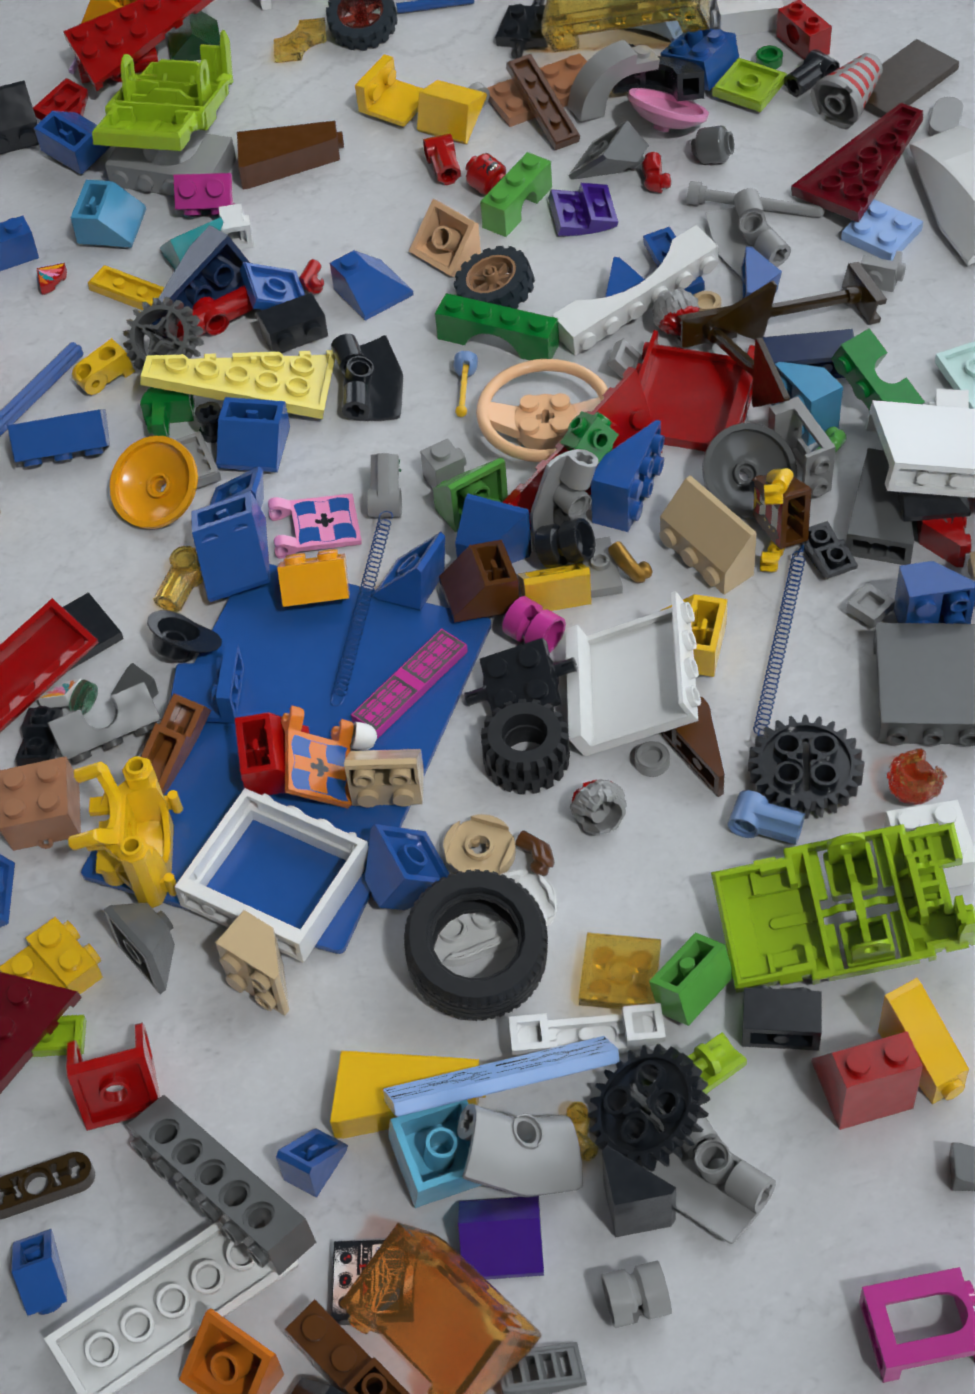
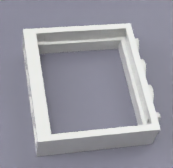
(292, 821)

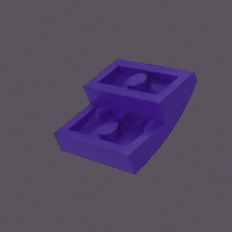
(583, 210)

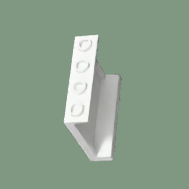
(926, 447)
(632, 679)

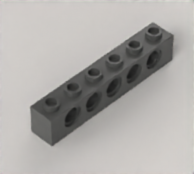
(221, 1185)

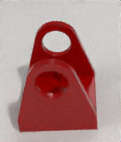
(129, 1068)

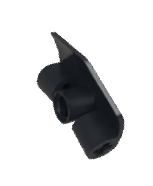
(370, 378)

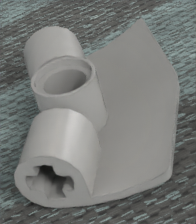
(743, 227)
(562, 490)
(521, 1153)
(719, 1198)

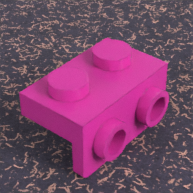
(202, 192)

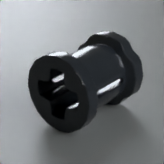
(207, 416)

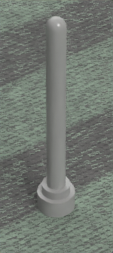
(699, 194)

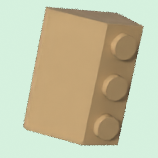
(708, 536)

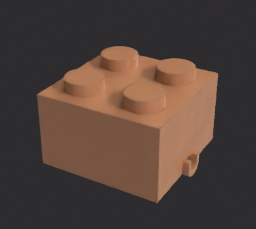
(39, 804)

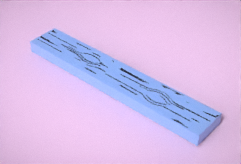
(500, 1076)

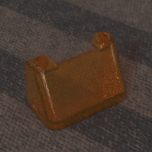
(439, 1313)

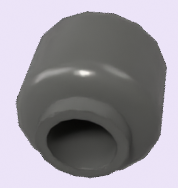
(713, 145)

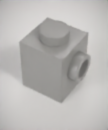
(442, 462)

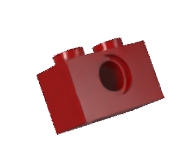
(803, 29)

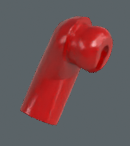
(309, 277)

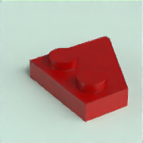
(65, 97)

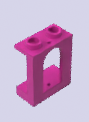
(896, 1357)

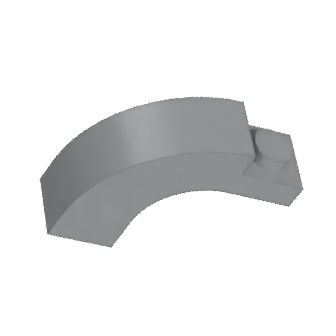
(603, 72)

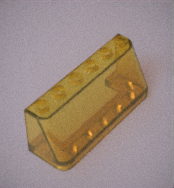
(569, 18)

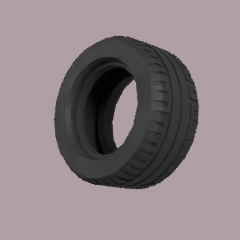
(468, 894)

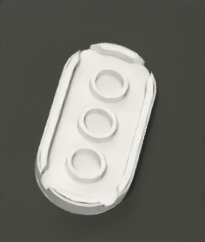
(482, 934)

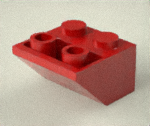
(262, 752)

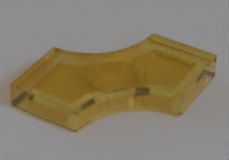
(294, 45)

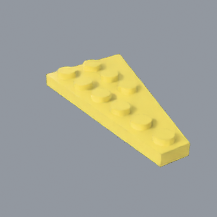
(297, 380)

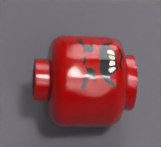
(484, 172)

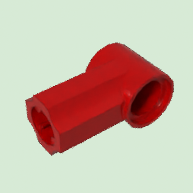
(442, 155)

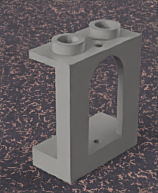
(818, 465)

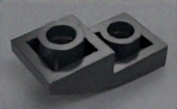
(827, 552)
(37, 739)

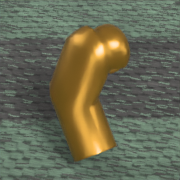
(627, 563)

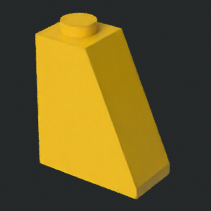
(943, 1065)

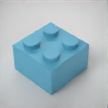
(431, 1152)

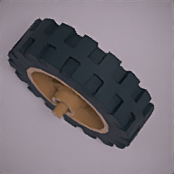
(490, 272)

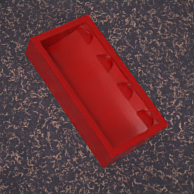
(39, 657)

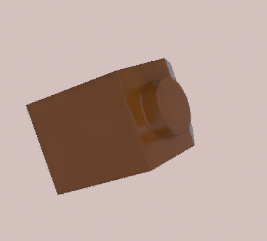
(699, 748)

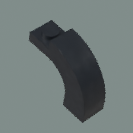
(674, 76)

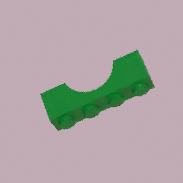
(529, 333)

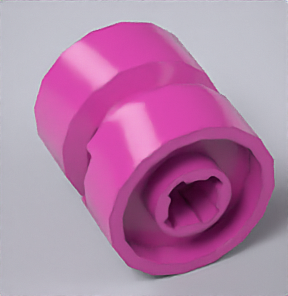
(528, 622)

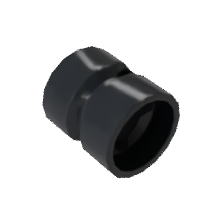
(565, 543)

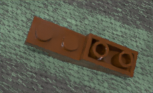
(339, 1355)

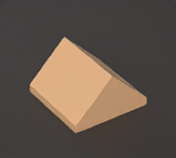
(446, 238)

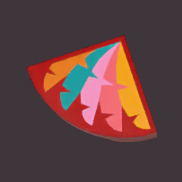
(50, 276)

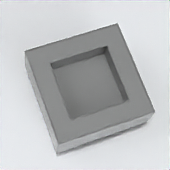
(623, 356)
(870, 605)

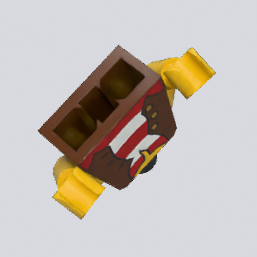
(782, 511)

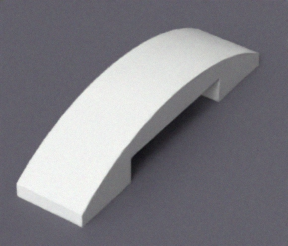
(627, 1031)

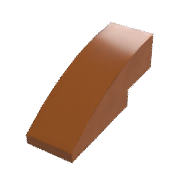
(174, 738)

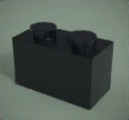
(292, 323)
(782, 1018)

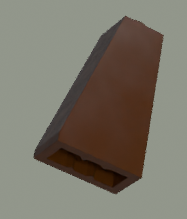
(286, 151)

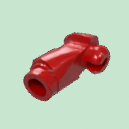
(652, 170)

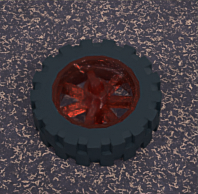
(362, 33)

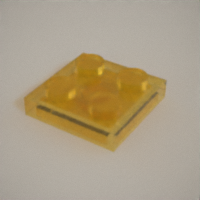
(618, 970)

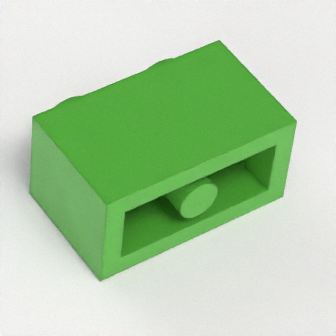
(692, 978)

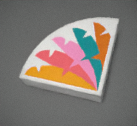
(59, 695)

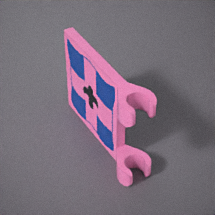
(316, 522)

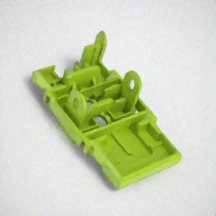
(167, 100)
(777, 922)

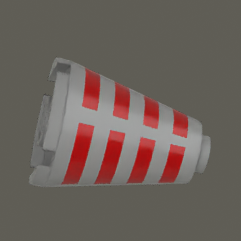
(847, 90)

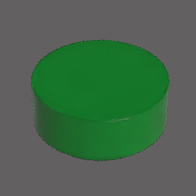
(769, 56)

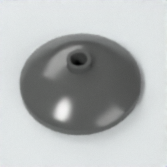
(744, 449)

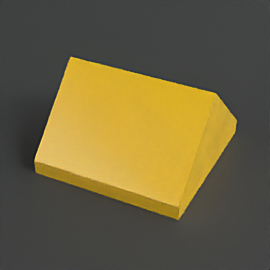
(449, 109)
(558, 586)

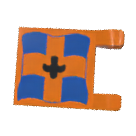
(316, 763)

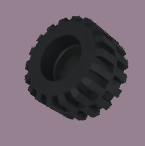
(519, 724)

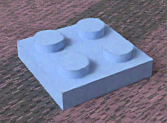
(882, 230)

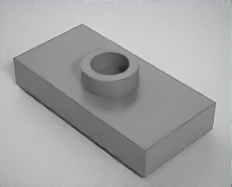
(204, 461)
(603, 570)

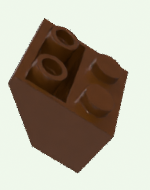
(480, 582)

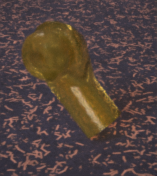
(578, 1114)

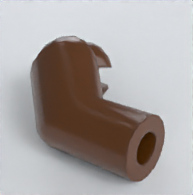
(540, 852)

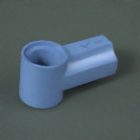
(756, 816)

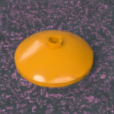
(142, 473)

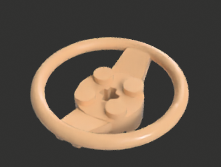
(539, 419)

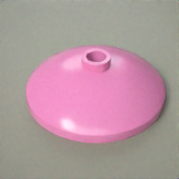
(665, 111)

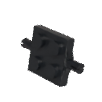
(522, 28)
(521, 674)

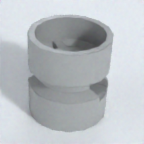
(636, 1294)

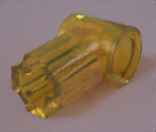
(180, 579)

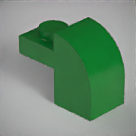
(165, 407)

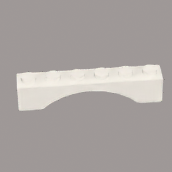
(591, 320)

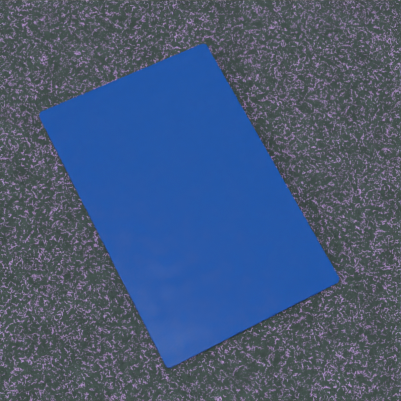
(289, 662)

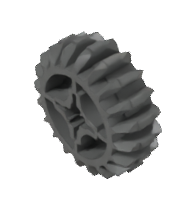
(170, 315)

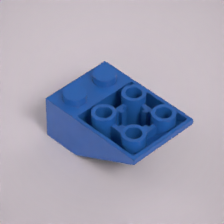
(627, 478)
(231, 546)

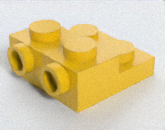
(56, 958)

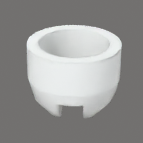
(363, 736)

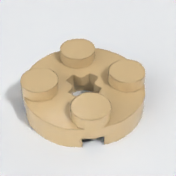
(480, 829)

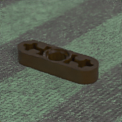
(69, 1186)

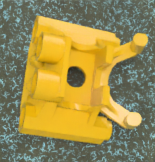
(138, 836)

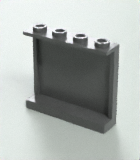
(926, 683)

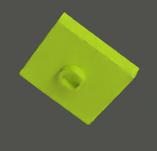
(749, 84)

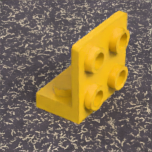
(384, 96)

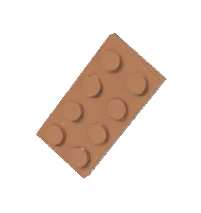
(511, 104)

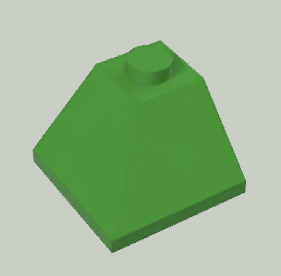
(483, 481)

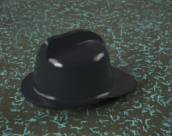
(179, 637)

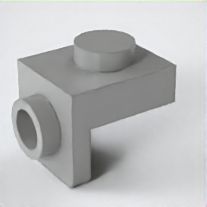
(885, 272)

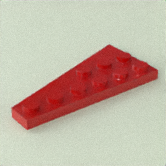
(126, 30)
(622, 405)

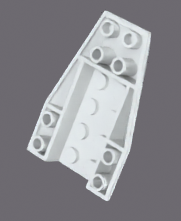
(948, 177)

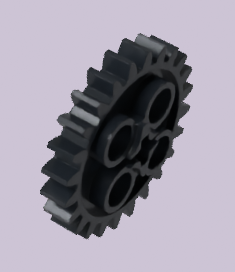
(839, 766)
(675, 1084)

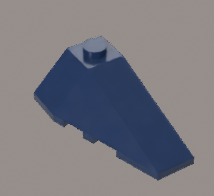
(206, 270)

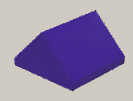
(502, 1236)

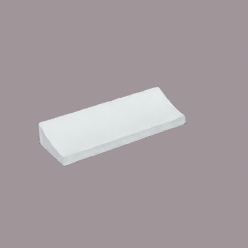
(157, 1312)

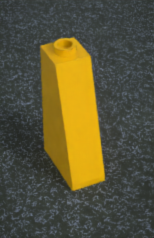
(360, 1083)

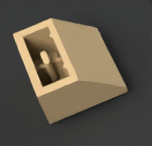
(385, 777)
(254, 962)

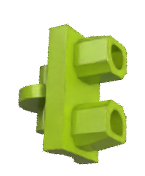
(717, 1061)

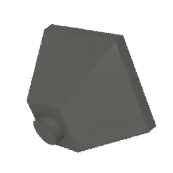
(611, 153)
(144, 940)

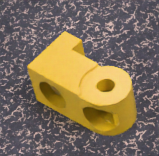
(102, 367)

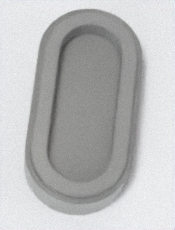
(945, 115)

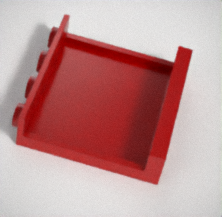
(693, 392)

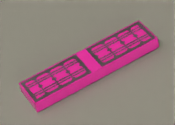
(410, 682)

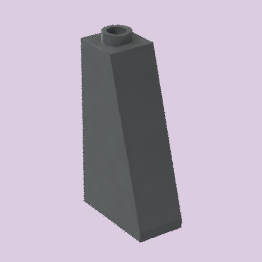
(877, 518)

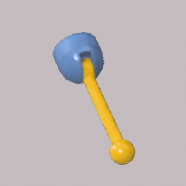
(464, 371)

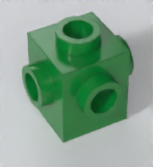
(590, 434)

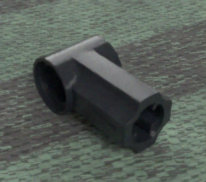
(813, 69)

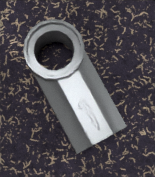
(385, 489)

